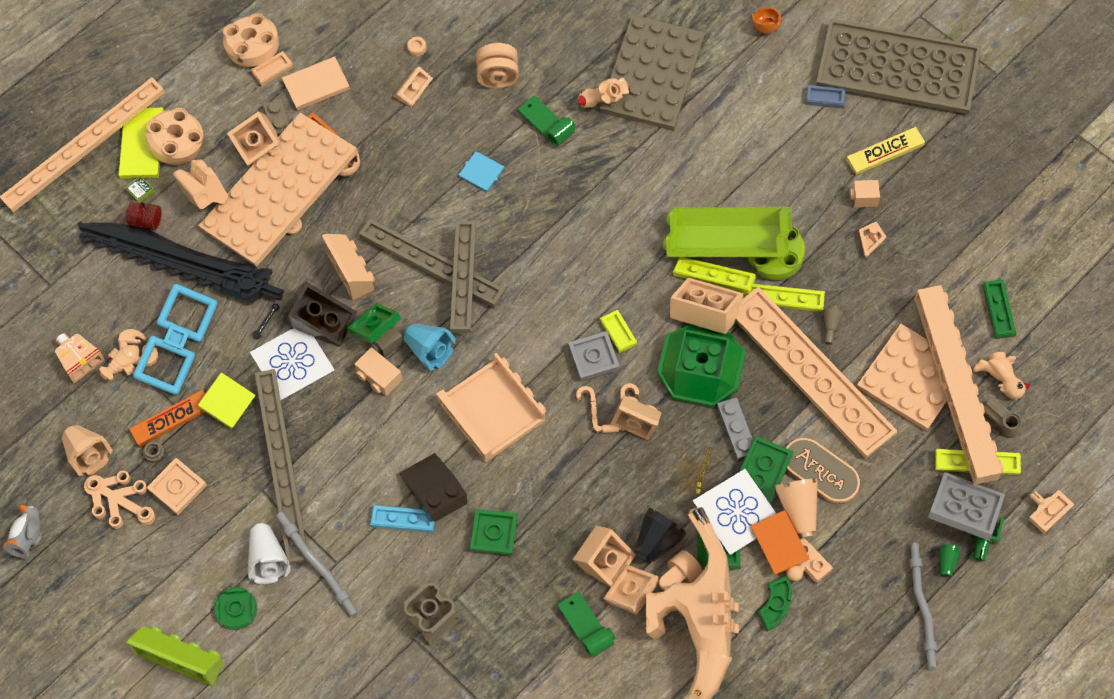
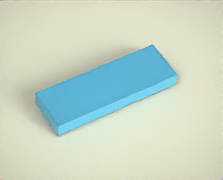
(400, 519)

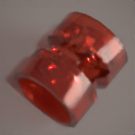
(141, 215)

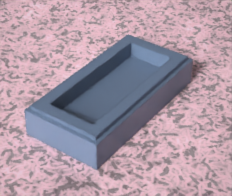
(825, 96)

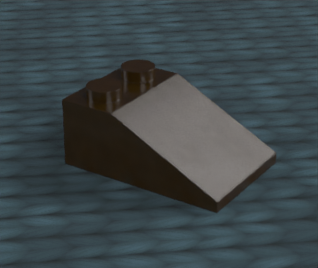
(319, 314)
(434, 487)

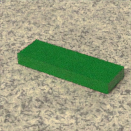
(999, 309)

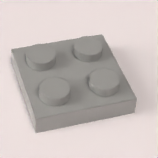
(593, 356)

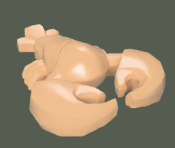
(127, 355)

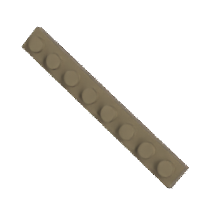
(426, 260)

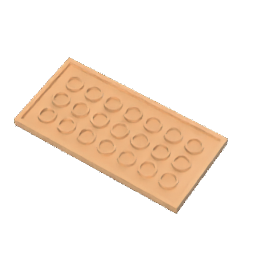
(278, 189)

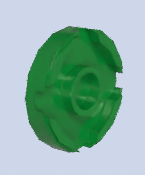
(235, 608)

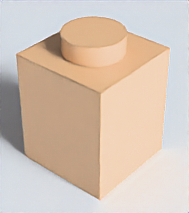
(865, 193)

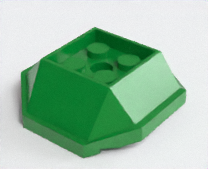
(701, 382)

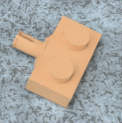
(1049, 510)

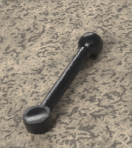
(257, 334)

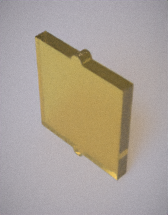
(704, 469)

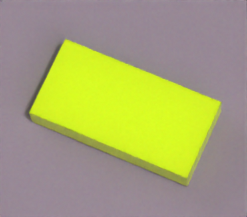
(618, 331)

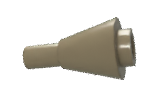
(832, 317)

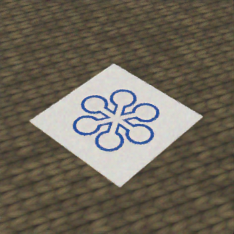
(295, 359)
(734, 508)

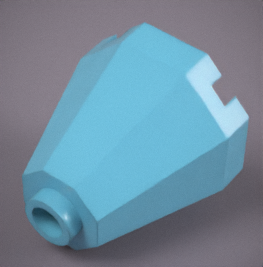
(429, 344)

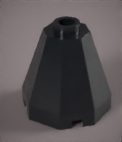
(657, 536)

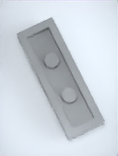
(735, 427)

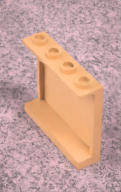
(492, 408)

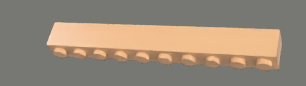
(958, 385)

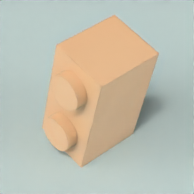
(378, 372)

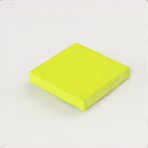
(226, 400)

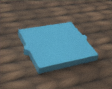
(481, 171)

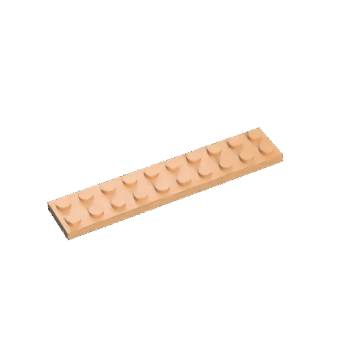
(813, 373)

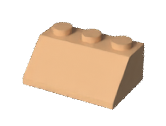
(348, 265)
(705, 305)

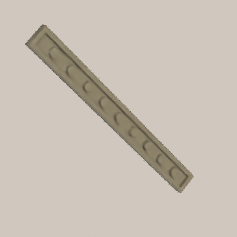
(280, 459)

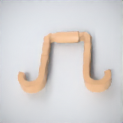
(609, 428)

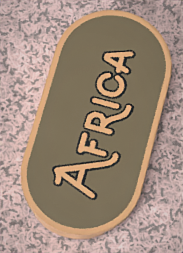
(835, 478)

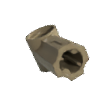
(1001, 416)

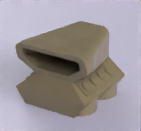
(431, 612)

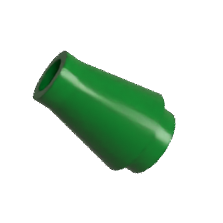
(948, 557)

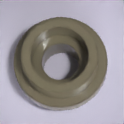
(151, 446)

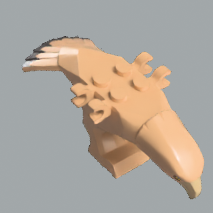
(706, 609)

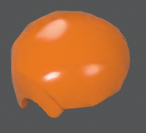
(766, 20)

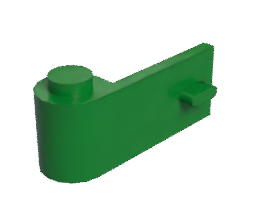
(546, 122)
(585, 625)

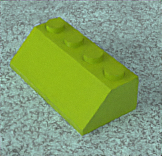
(176, 655)

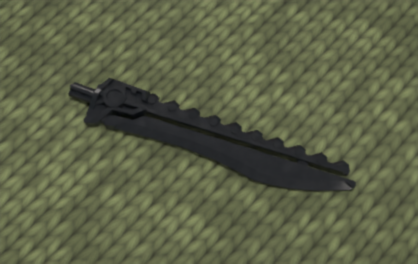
(229, 277)

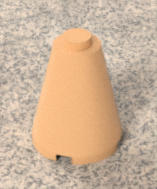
(800, 503)

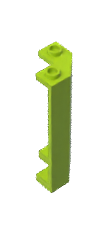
(728, 232)

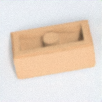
(413, 86)

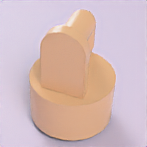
(682, 569)

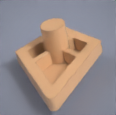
(871, 237)

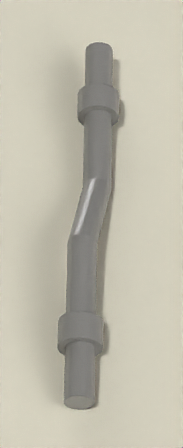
(292, 532)
(930, 645)

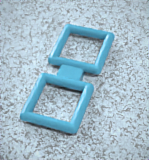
(175, 339)

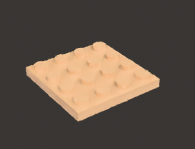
(906, 378)

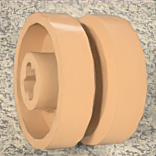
(497, 65)

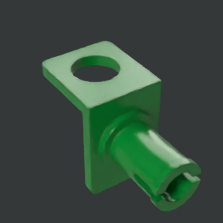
(983, 545)

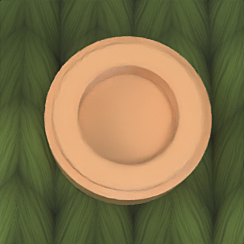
(416, 46)

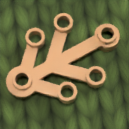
(117, 497)

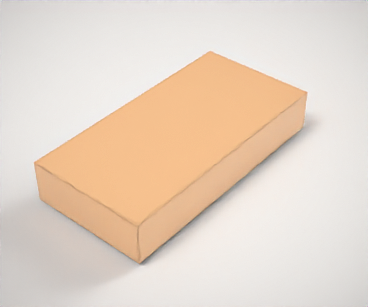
(272, 68)

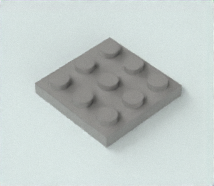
(966, 506)

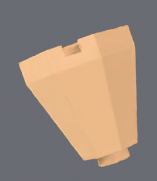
(85, 450)

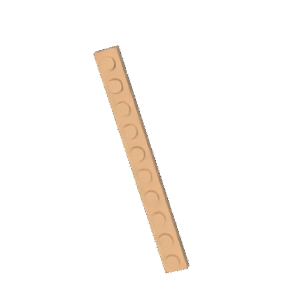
(82, 145)

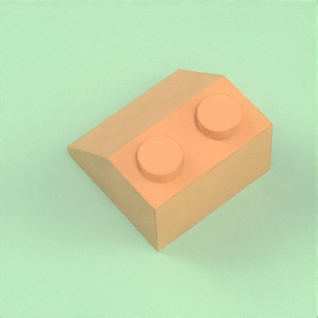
(254, 137)
(636, 417)
(604, 555)

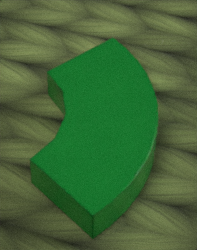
(778, 603)

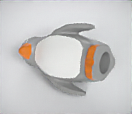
(24, 532)

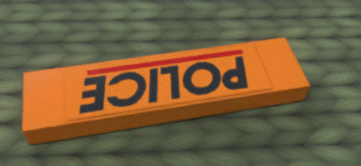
(168, 419)

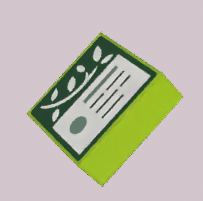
(139, 189)

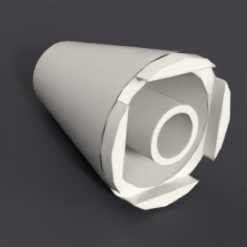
(266, 556)

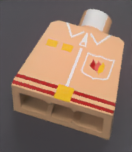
(77, 355)

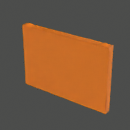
(780, 542)

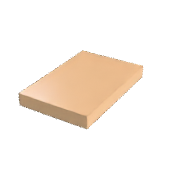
(315, 83)

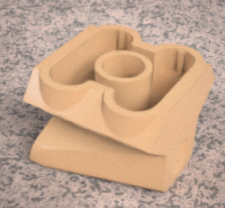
(201, 185)

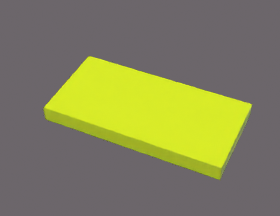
(135, 156)

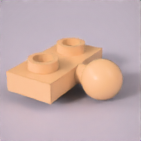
(815, 567)

